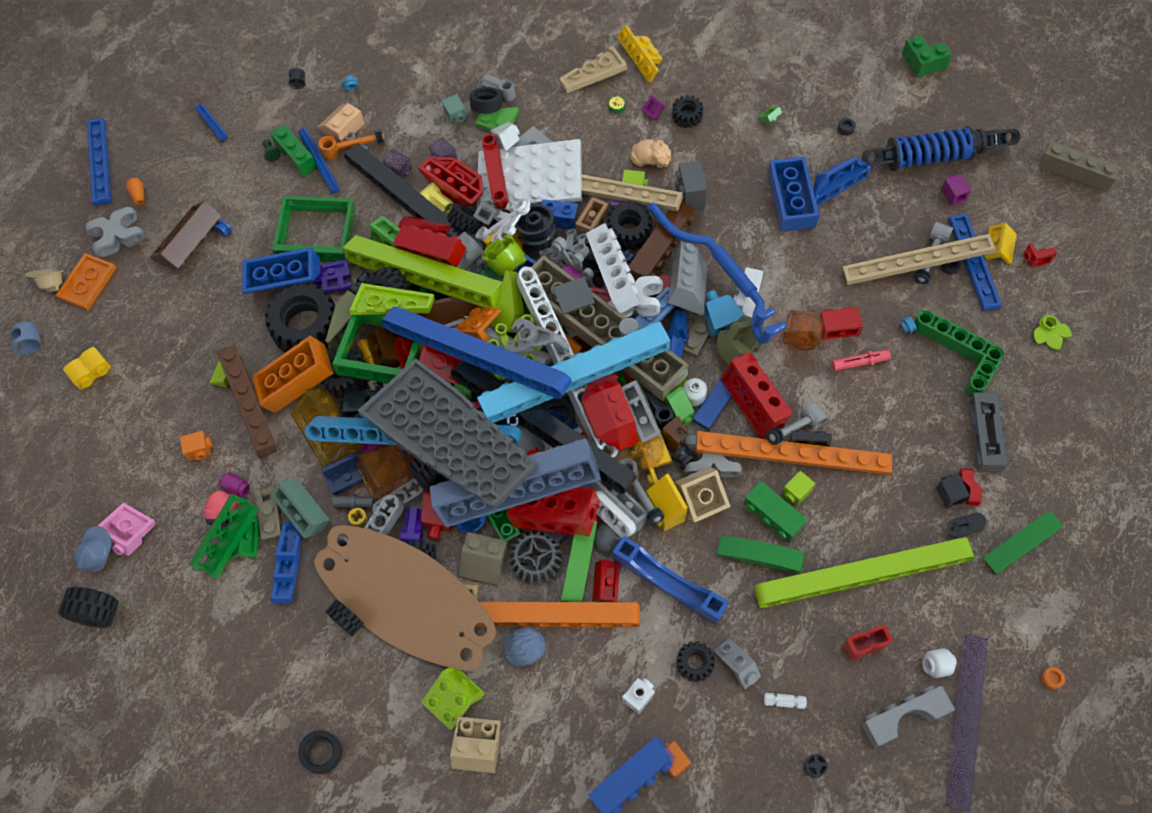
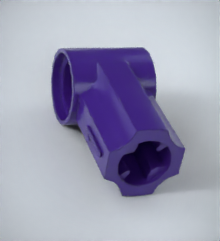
(412, 526)

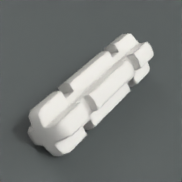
(784, 700)

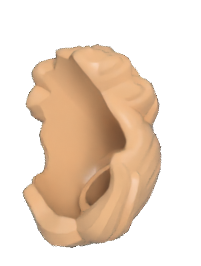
(651, 153)

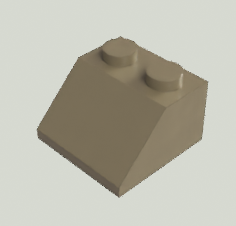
(483, 559)

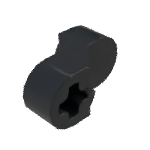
(975, 521)

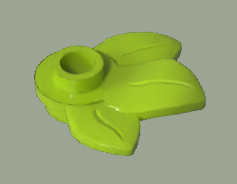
(1052, 335)

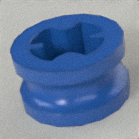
(223, 228)

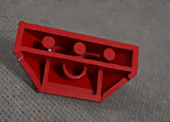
(453, 179)
(609, 413)

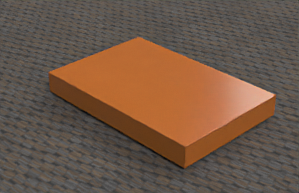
(86, 281)

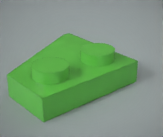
(493, 120)

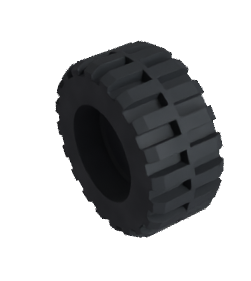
(291, 302)

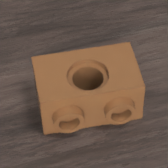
(592, 216)

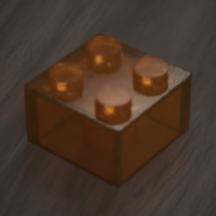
(383, 470)

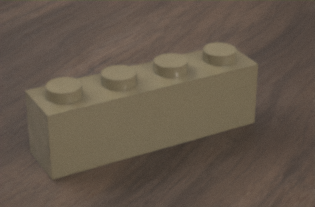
(1079, 166)

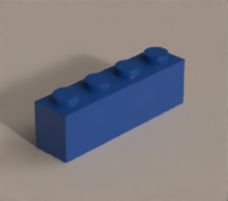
(631, 776)

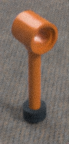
(330, 148)

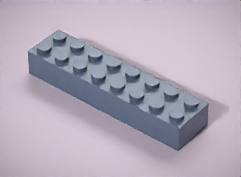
(557, 472)

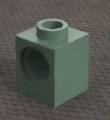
(454, 109)

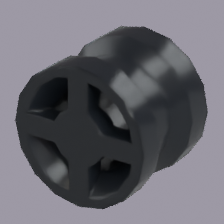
(296, 78)
(683, 457)
(818, 762)

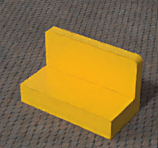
(1004, 242)

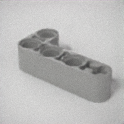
(379, 513)

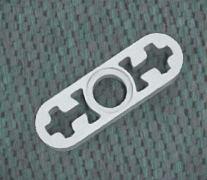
(617, 526)

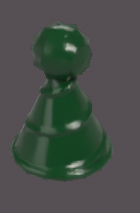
(271, 153)

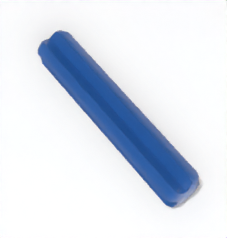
(211, 122)

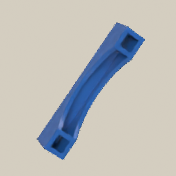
(691, 595)

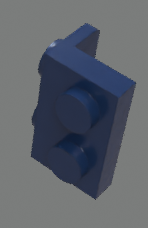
(343, 473)

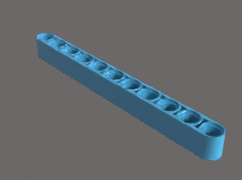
(364, 431)

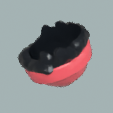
(214, 505)

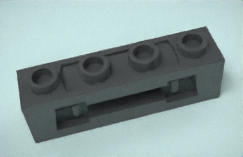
(995, 457)

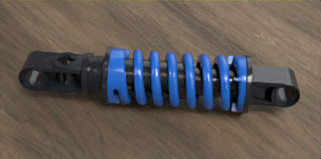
(939, 146)

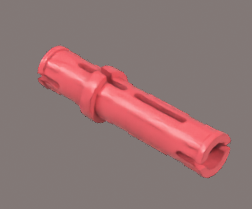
(862, 359)

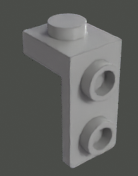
(739, 662)

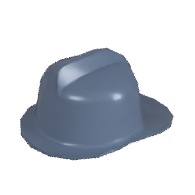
(93, 549)

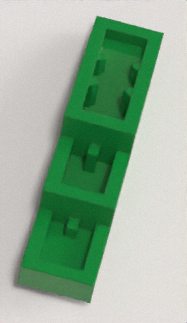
(1023, 542)
(761, 553)

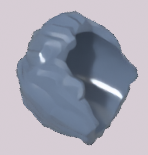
(524, 646)

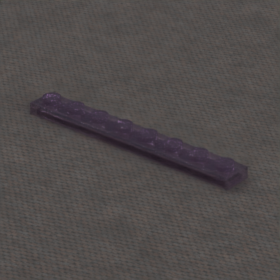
(967, 723)

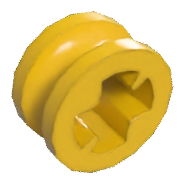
(354, 513)

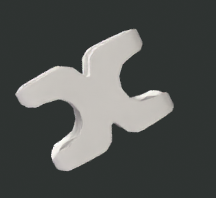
(648, 306)

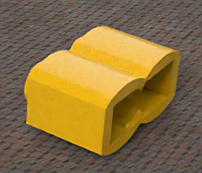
(87, 368)

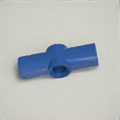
(678, 333)

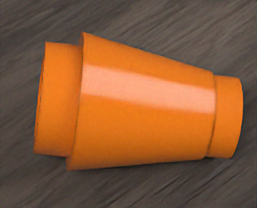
(136, 190)

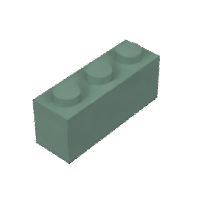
(300, 507)

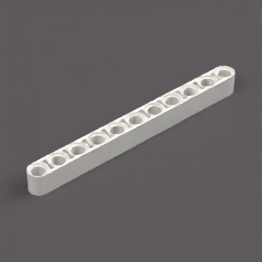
(551, 320)

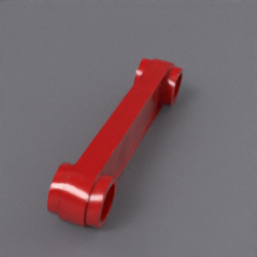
(495, 171)

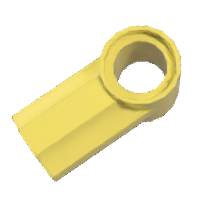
(435, 196)

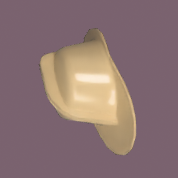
(47, 279)

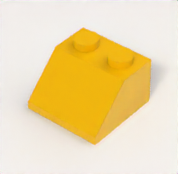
(668, 499)

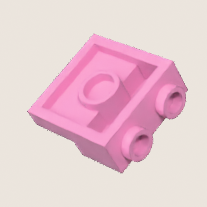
(126, 528)

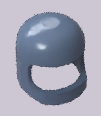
(27, 335)

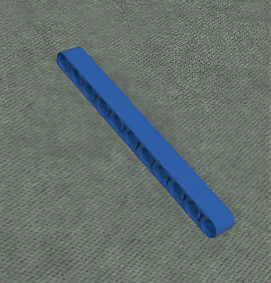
(477, 352)

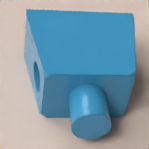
(720, 312)

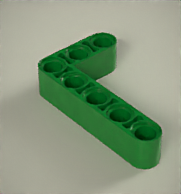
(963, 347)

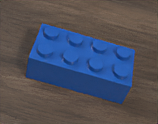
(793, 194)

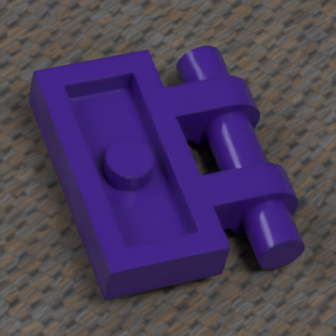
(334, 272)

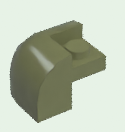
(738, 340)

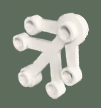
(517, 209)

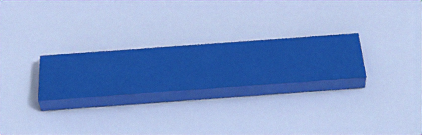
(99, 162)
(976, 266)

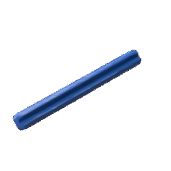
(319, 161)

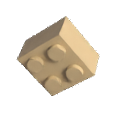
(702, 494)

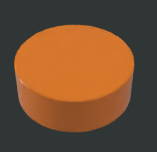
(1053, 678)

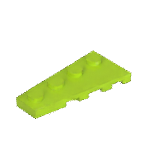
(380, 299)

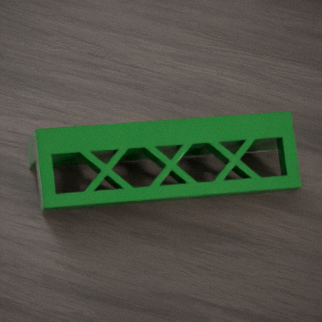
(227, 536)

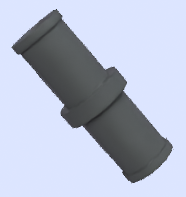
(353, 501)

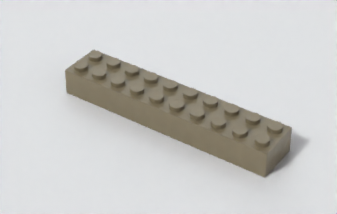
(600, 324)

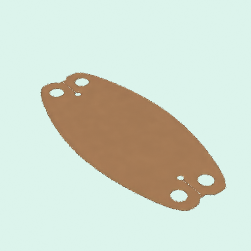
(405, 597)

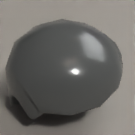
(606, 538)

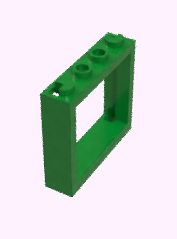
(314, 204)
(365, 370)

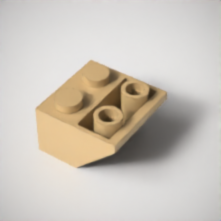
(475, 745)

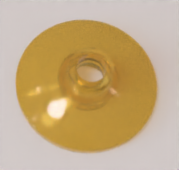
(650, 455)

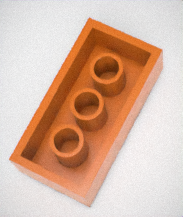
(292, 374)

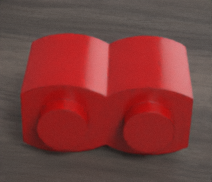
(871, 642)

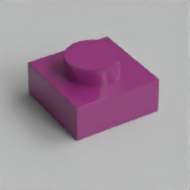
(653, 107)

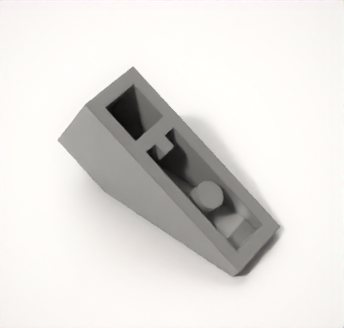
(641, 411)

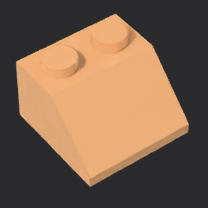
(341, 122)

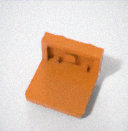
(478, 321)

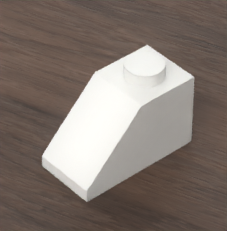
(506, 135)

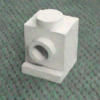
(636, 702)

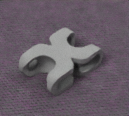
(114, 232)
(725, 468)

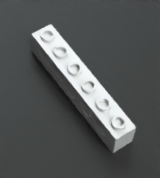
(613, 269)

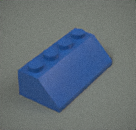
(280, 270)

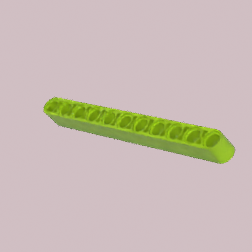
(863, 572)

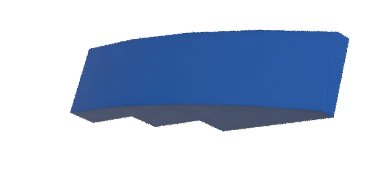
(287, 564)

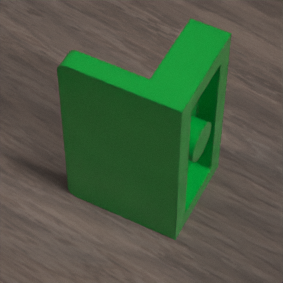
(249, 543)

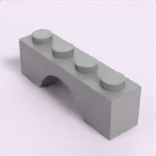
(883, 727)

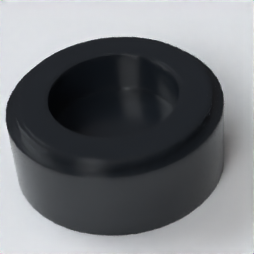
(846, 126)
(951, 268)

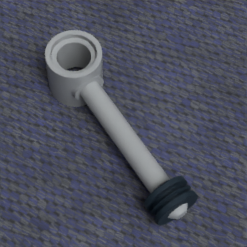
(939, 234)
(811, 416)
(654, 514)

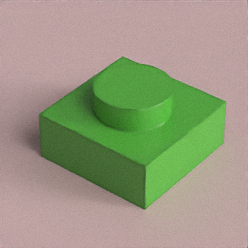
(770, 114)

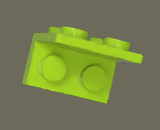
(451, 696)

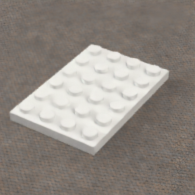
(539, 172)

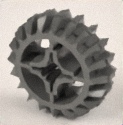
(527, 557)

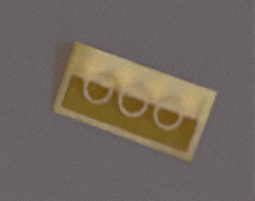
(320, 403)

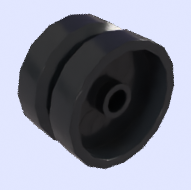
(537, 228)

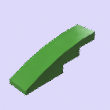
(578, 566)

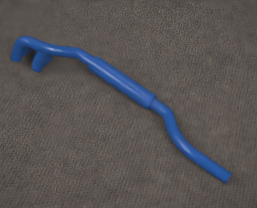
(732, 271)

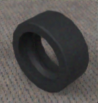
(485, 100)
(561, 403)
(308, 740)

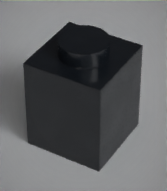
(952, 491)

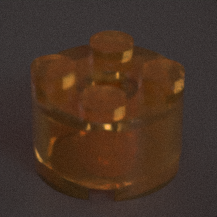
(803, 330)

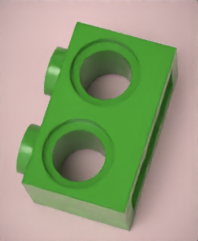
(383, 231)

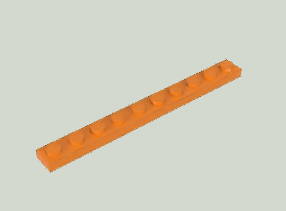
(794, 453)

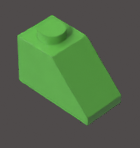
(680, 405)

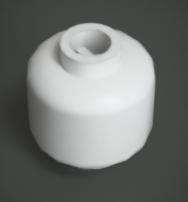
(696, 391)
(939, 663)

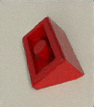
(605, 581)

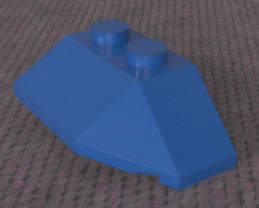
(839, 178)

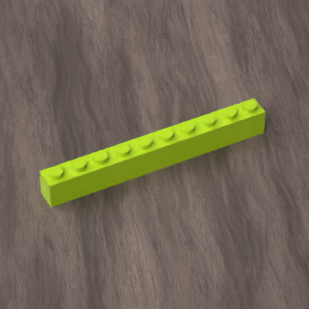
(424, 271)

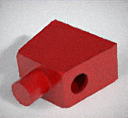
(431, 520)

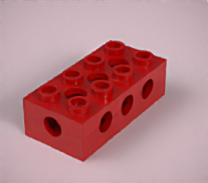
(746, 384)
(563, 512)

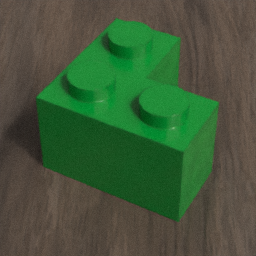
(925, 59)

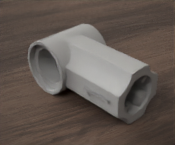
(505, 86)

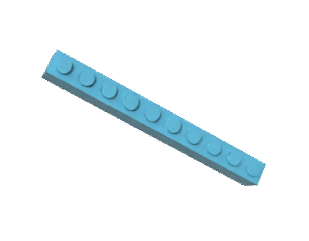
(581, 368)

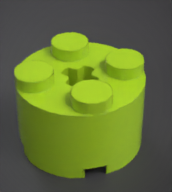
(504, 255)

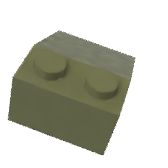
(340, 321)

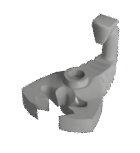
(534, 336)

